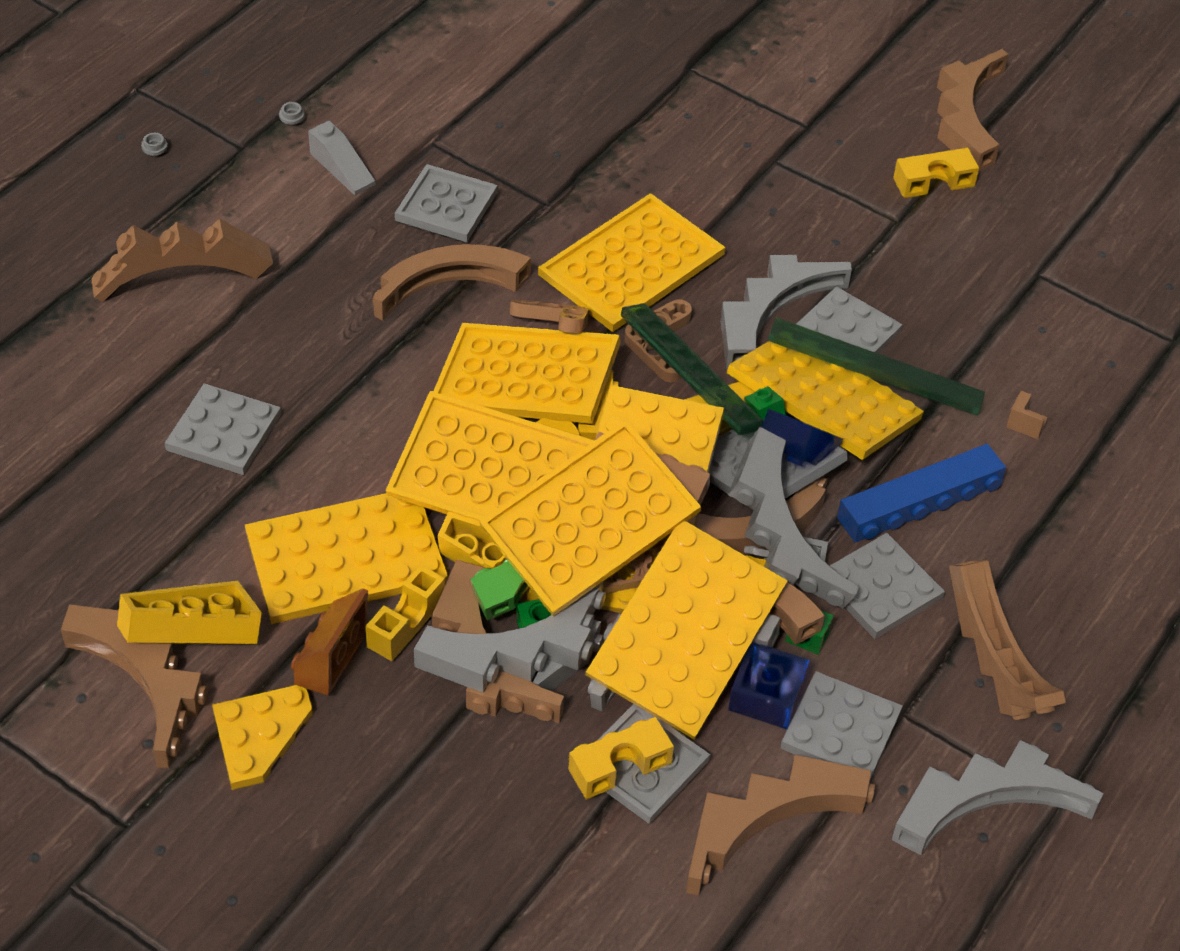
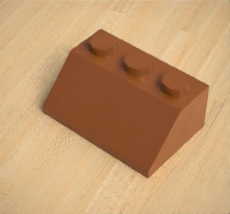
(332, 643)

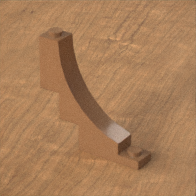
(731, 821)

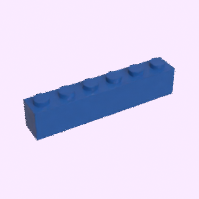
(921, 493)

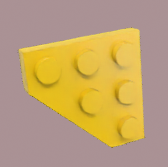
(259, 731)

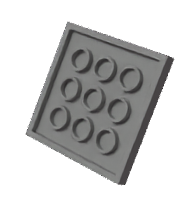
(731, 448)

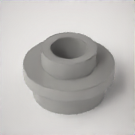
(291, 113)
(154, 144)

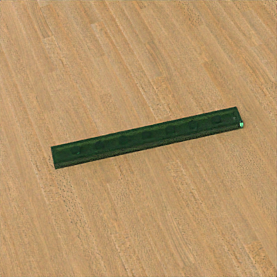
(876, 366)
(691, 368)

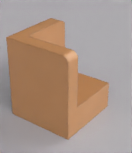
(1024, 420)

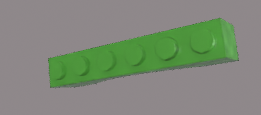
(499, 589)

